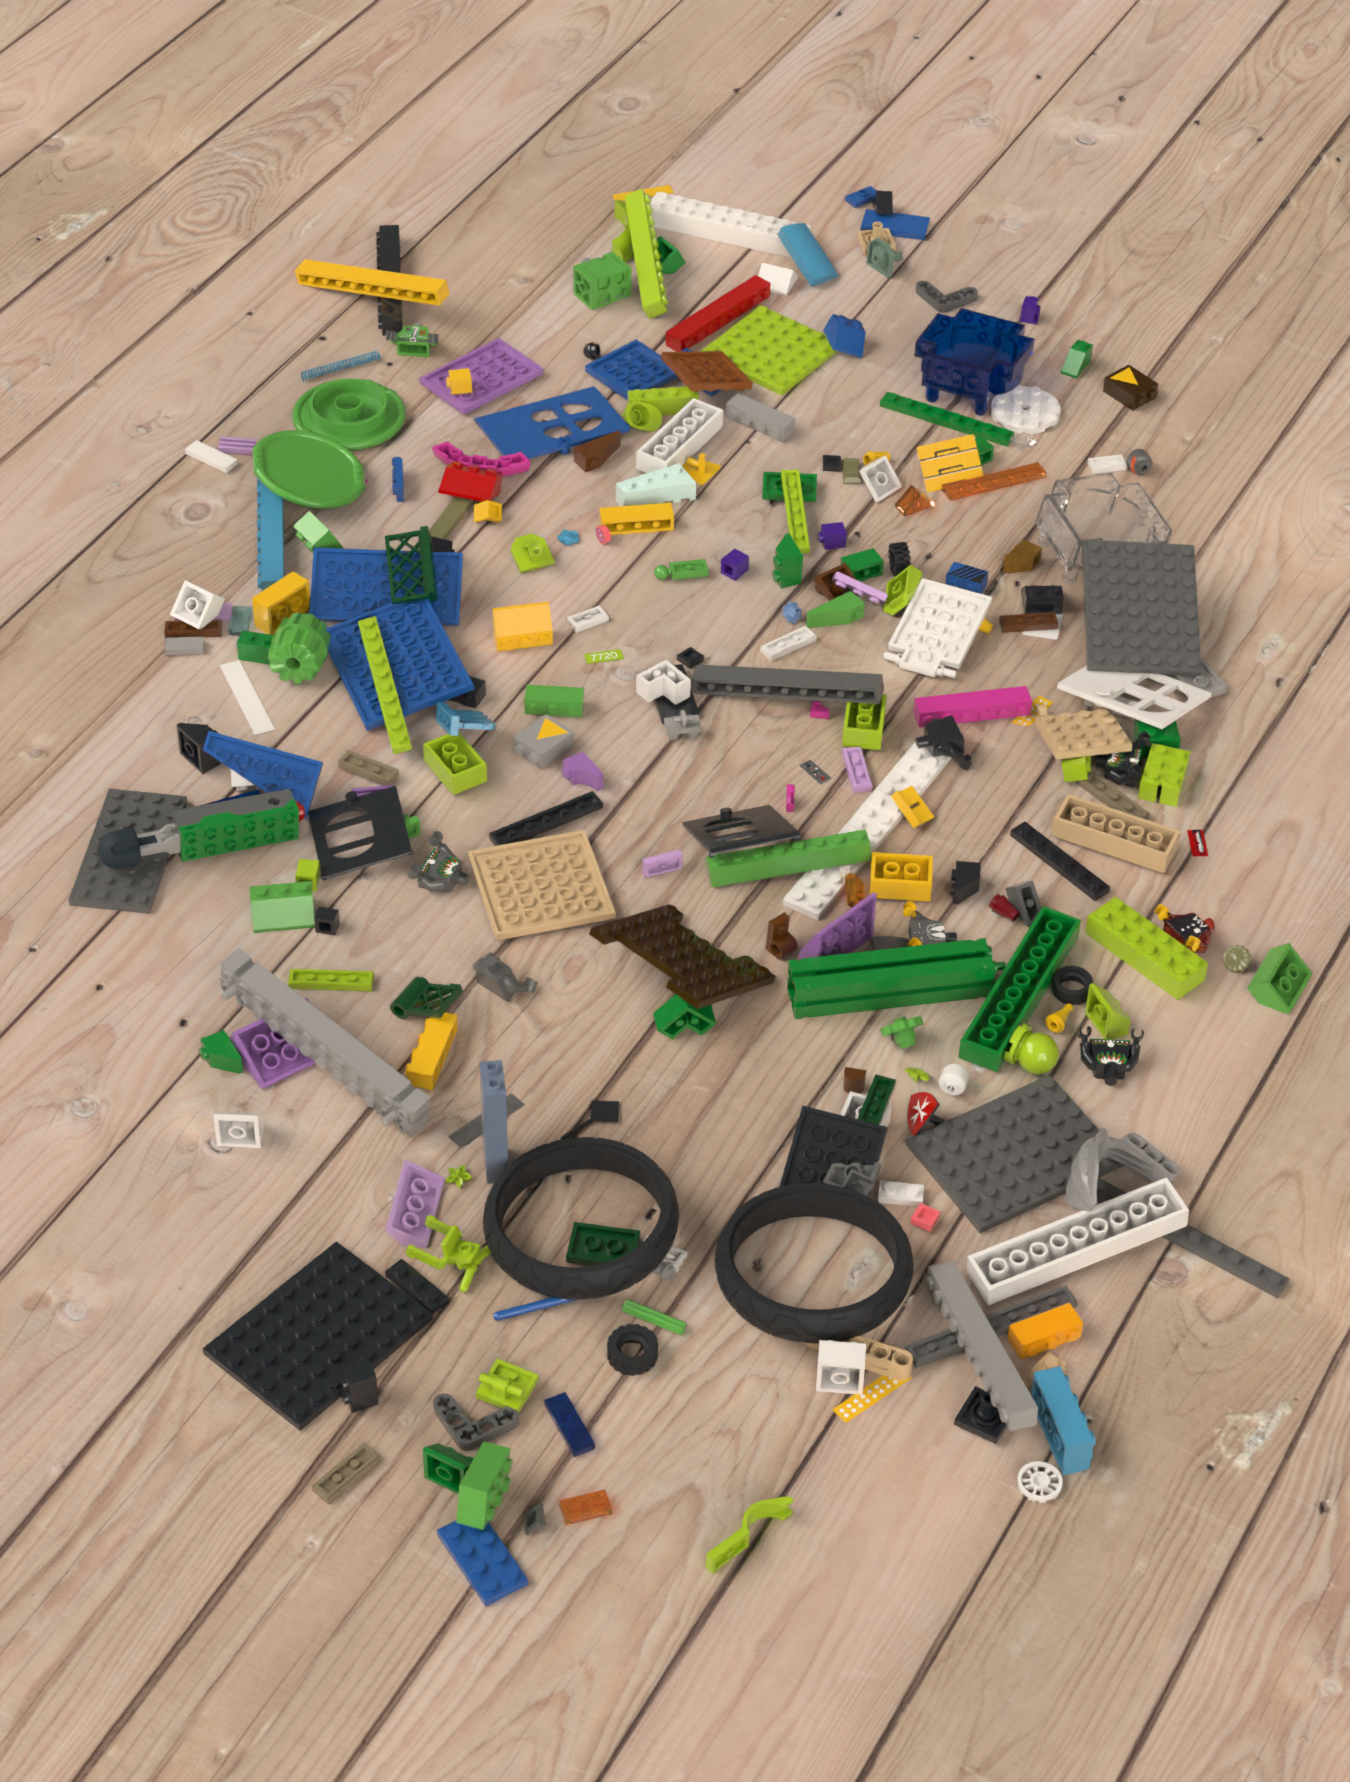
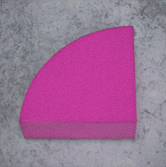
(819, 710)
(790, 798)

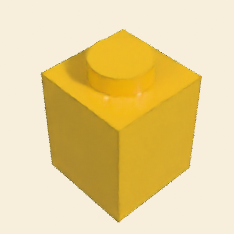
(459, 381)

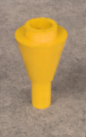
(1057, 1020)

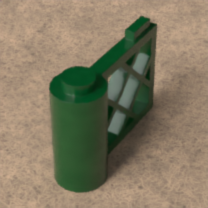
(417, 994)

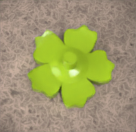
(917, 1074)

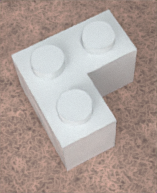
(663, 680)

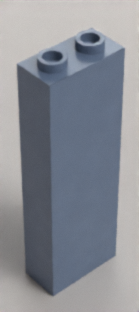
(494, 1119)

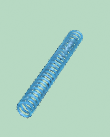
(347, 365)

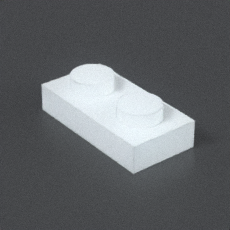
(900, 1193)

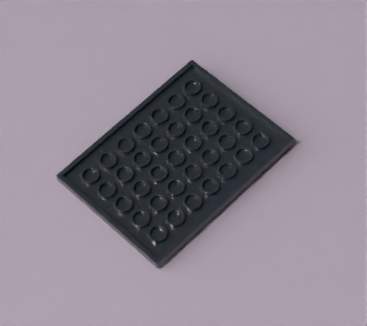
(312, 1326)

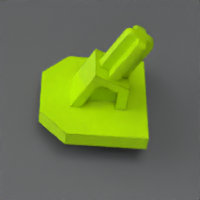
(531, 553)

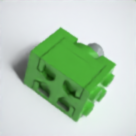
(602, 280)

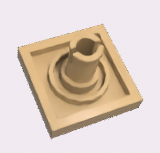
(866, 236)

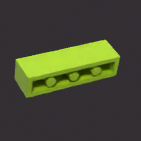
(667, 400)

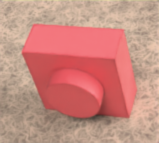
(925, 1217)

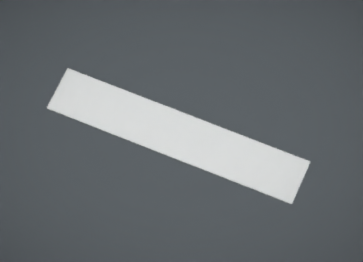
(247, 697)

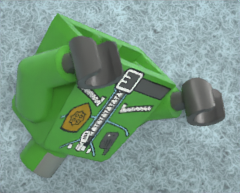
(413, 340)

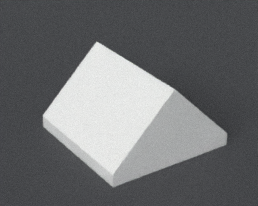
(780, 278)

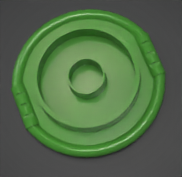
(350, 412)
(308, 469)

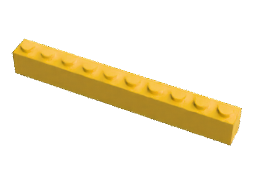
(372, 282)

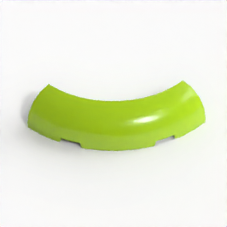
(622, 244)

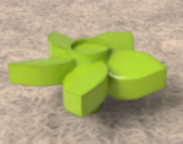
(458, 1176)

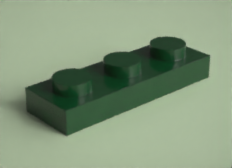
(877, 1099)

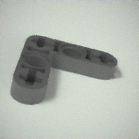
(945, 303)
(468, 1429)

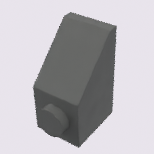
(1025, 900)

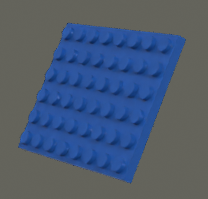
(418, 655)

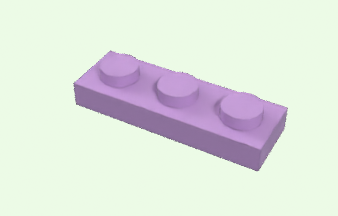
(859, 588)

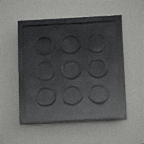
(829, 1139)

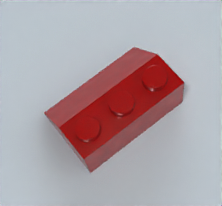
(471, 482)

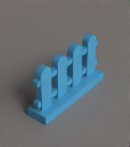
(452, 719)

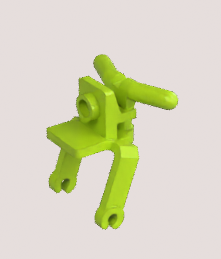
(455, 1250)

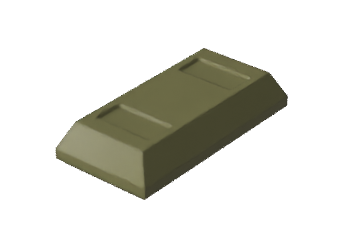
(851, 470)

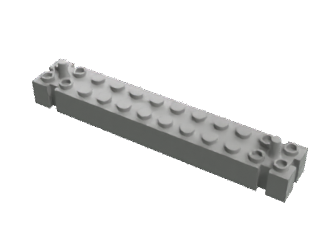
(324, 1042)

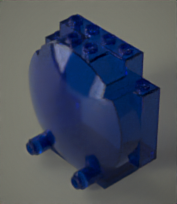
(972, 356)

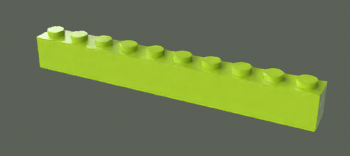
(646, 253)

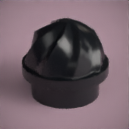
(591, 350)

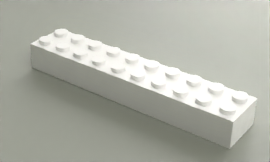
(719, 223)
(1077, 1241)

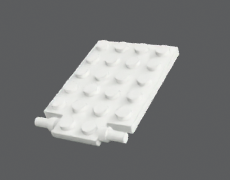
(937, 629)

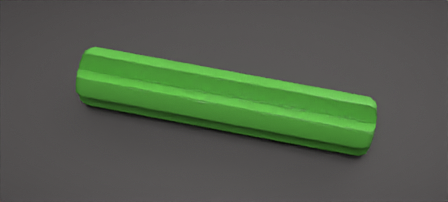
(654, 1317)

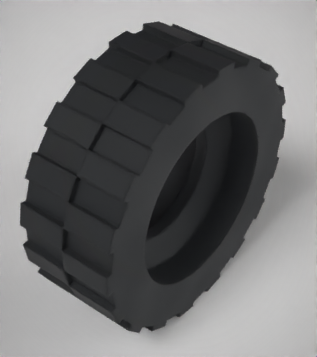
(632, 1365)

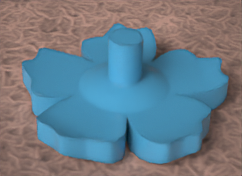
(568, 537)

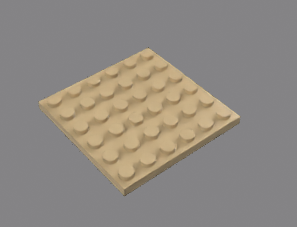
(540, 885)

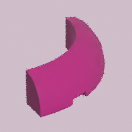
(507, 464)

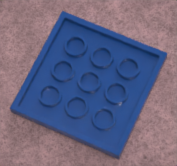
(630, 369)

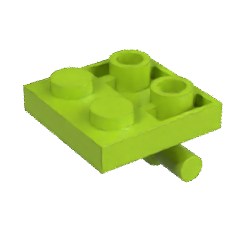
(506, 1385)

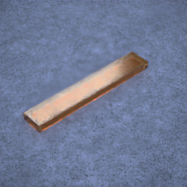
(993, 481)

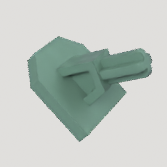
(882, 257)

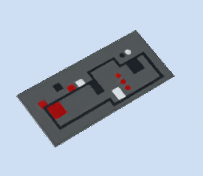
(815, 772)

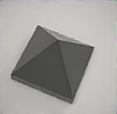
(535, 1519)

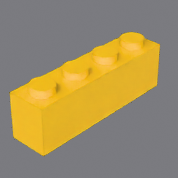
(637, 518)
(432, 1051)

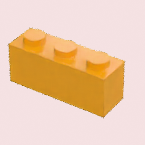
(1045, 1331)

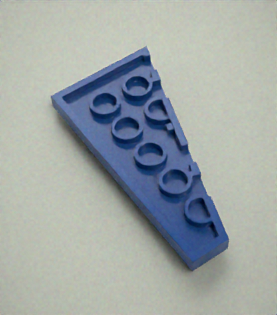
(267, 767)

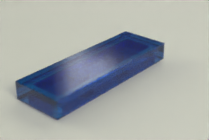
(569, 1424)

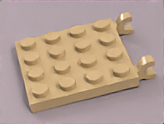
(1082, 733)

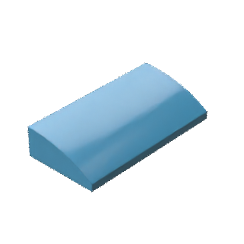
(807, 254)

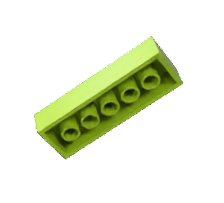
(1146, 948)

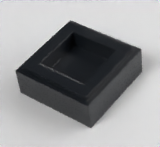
(831, 463)
(690, 657)

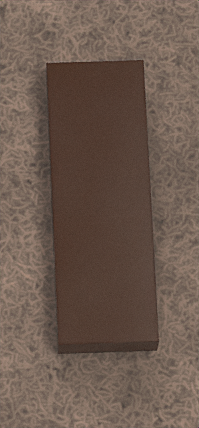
(1028, 622)
(177, 629)

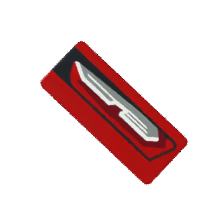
(1197, 843)

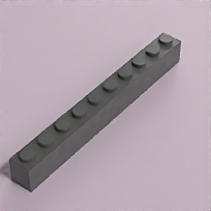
(788, 684)

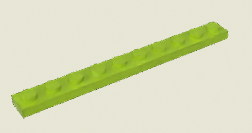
(385, 685)

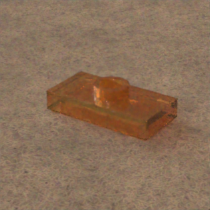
(854, 890)

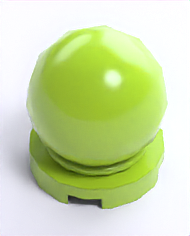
(1035, 1051)

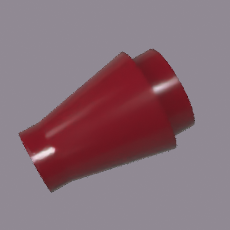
(1003, 907)

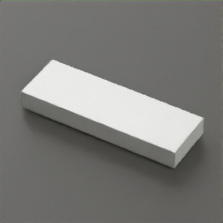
(211, 456)
(788, 643)

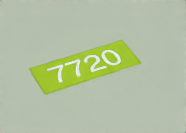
(603, 656)

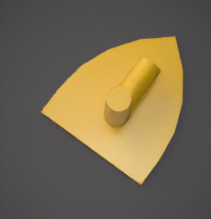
(700, 469)

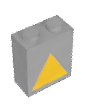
(543, 741)

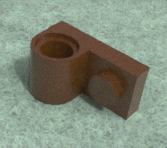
(779, 940)

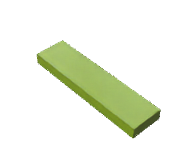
(331, 980)

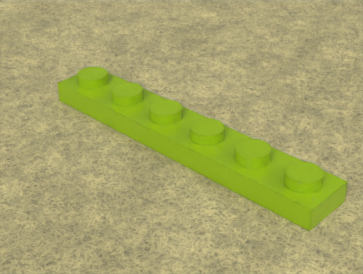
(795, 509)

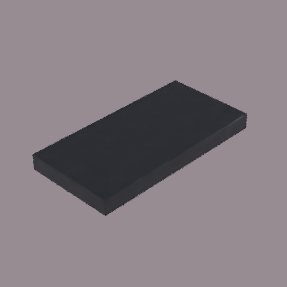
(669, 709)

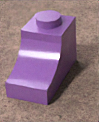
(582, 770)

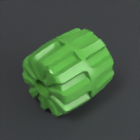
(299, 647)

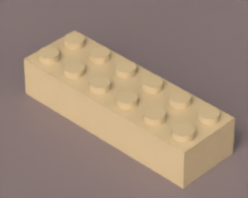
(1115, 833)

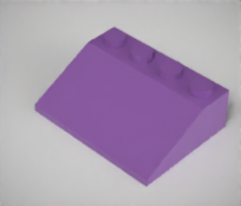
(844, 933)
(268, 1054)

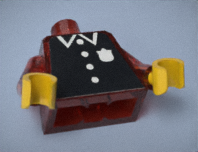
(1187, 929)

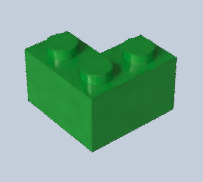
(678, 1015)

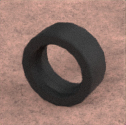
(1072, 973)

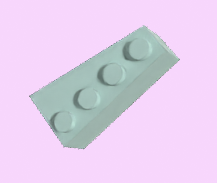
(657, 487)

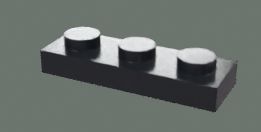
(416, 1286)

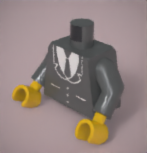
(924, 930)

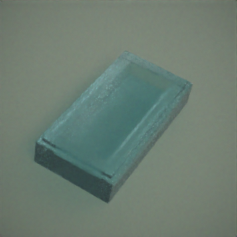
(240, 620)

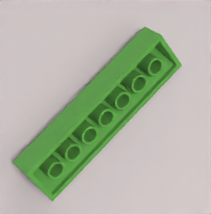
(788, 858)

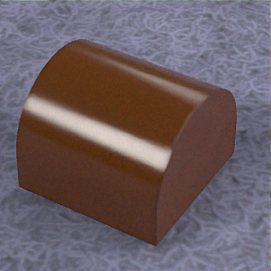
(854, 1080)

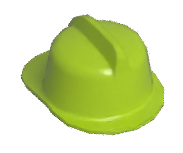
(642, 416)

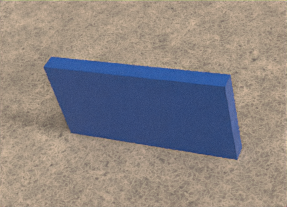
(899, 224)

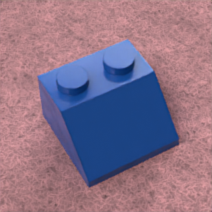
(845, 335)

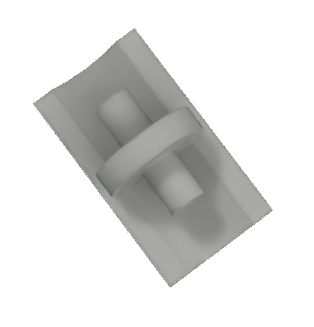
(682, 724)

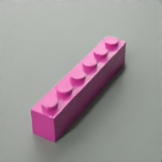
(974, 705)

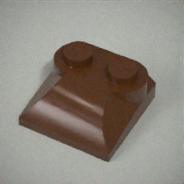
(827, 587)

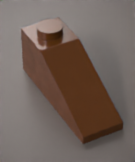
(596, 452)

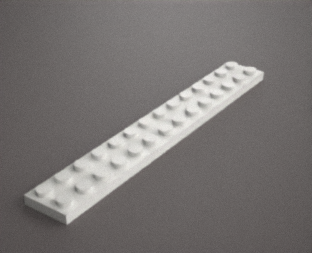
(877, 815)

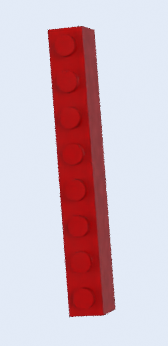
(718, 314)

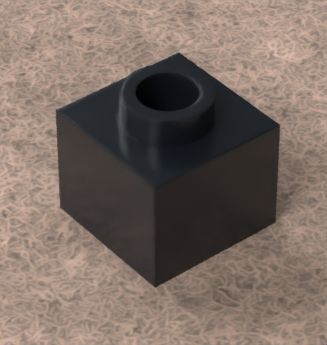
(327, 921)

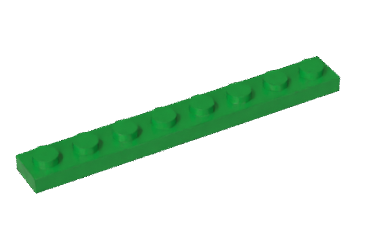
(946, 418)

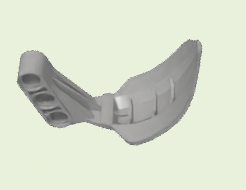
(1130, 1151)

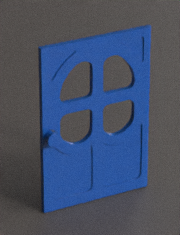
(517, 432)

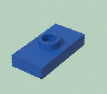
(861, 197)

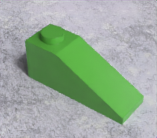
(838, 611)

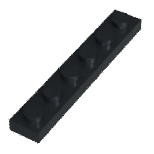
(547, 819)
(1060, 861)

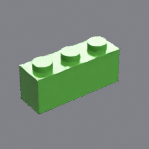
(554, 700)

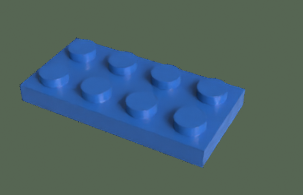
(483, 1560)

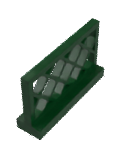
(426, 561)

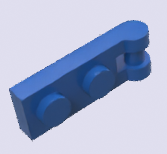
(397, 478)

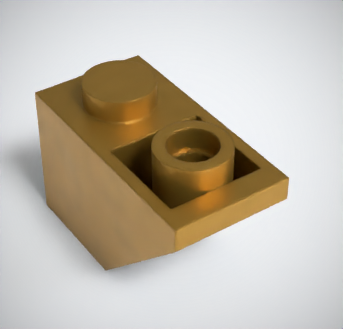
(1022, 558)

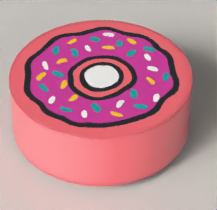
(603, 534)

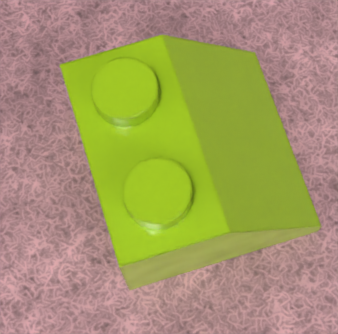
(1106, 1013)

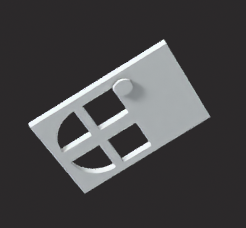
(1104, 686)

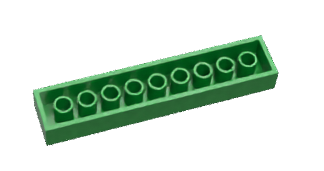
(1019, 988)

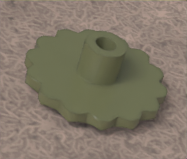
(1236, 958)

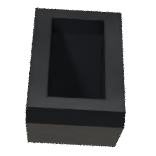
(883, 202)

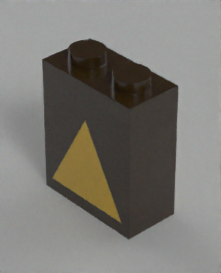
(1130, 387)

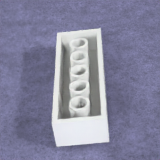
(680, 436)

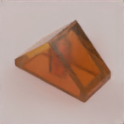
(913, 501)

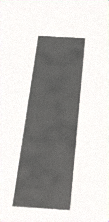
(474, 1127)

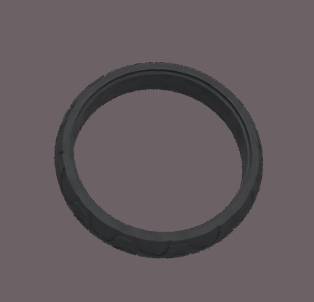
(587, 1281)
(814, 1324)

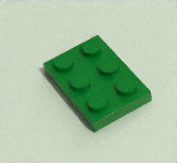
(773, 486)

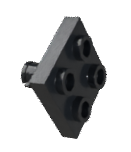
(980, 1416)

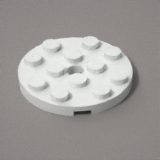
(1040, 412)

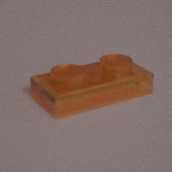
(585, 1507)

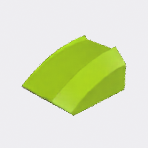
(901, 589)

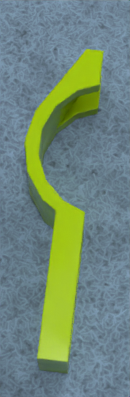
(739, 1540)

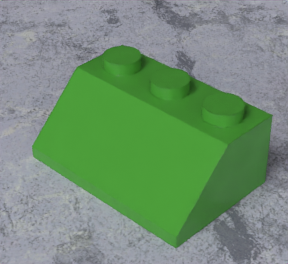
(282, 906)
(1280, 979)

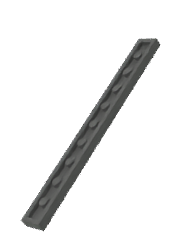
(1213, 1251)

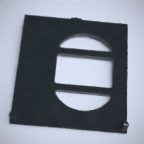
(765, 819)
(389, 828)

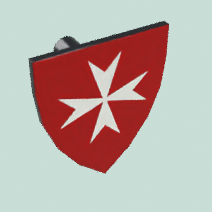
(921, 1110)

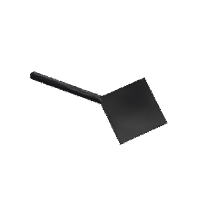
(600, 1111)

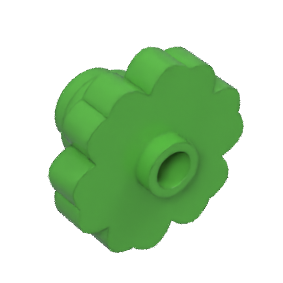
(903, 1031)

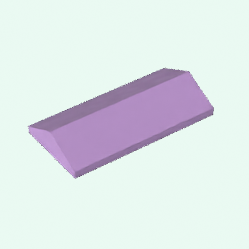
(414, 1200)

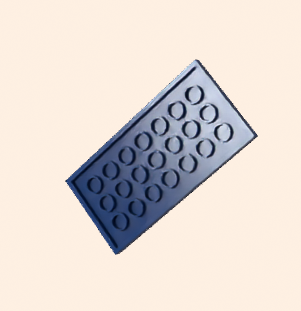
(357, 582)

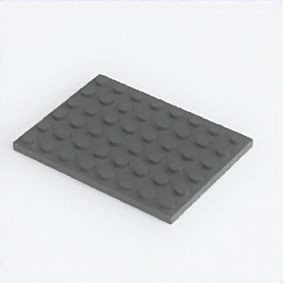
(1141, 607)
(1008, 1152)

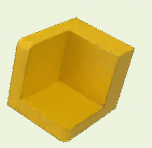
(488, 511)

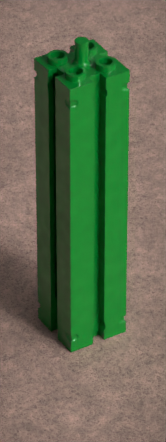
(891, 978)

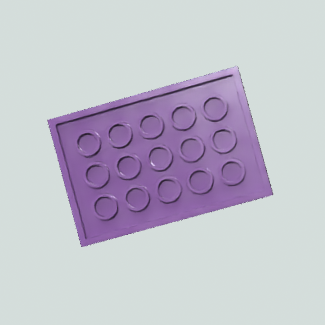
(493, 370)

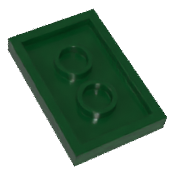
(600, 1244)

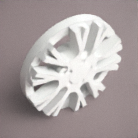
(1039, 1481)

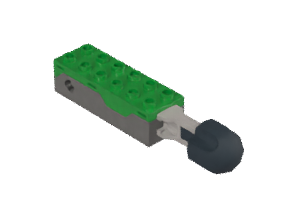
(210, 830)

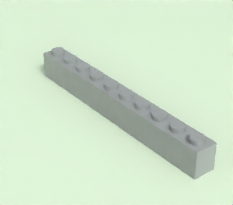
(982, 1346)

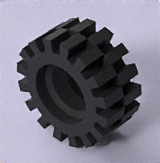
(898, 557)

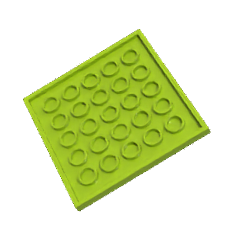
(773, 349)

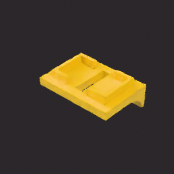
(907, 798)

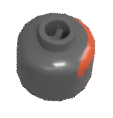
(1139, 461)

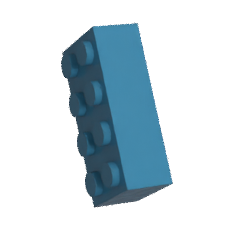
(1062, 1420)

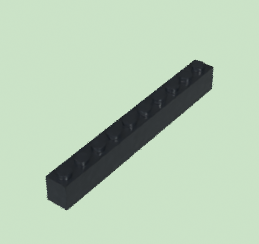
(389, 260)

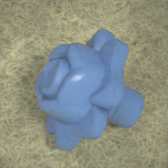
(792, 612)

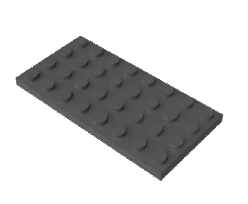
(134, 886)

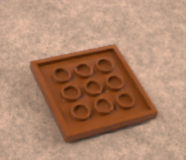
(706, 371)

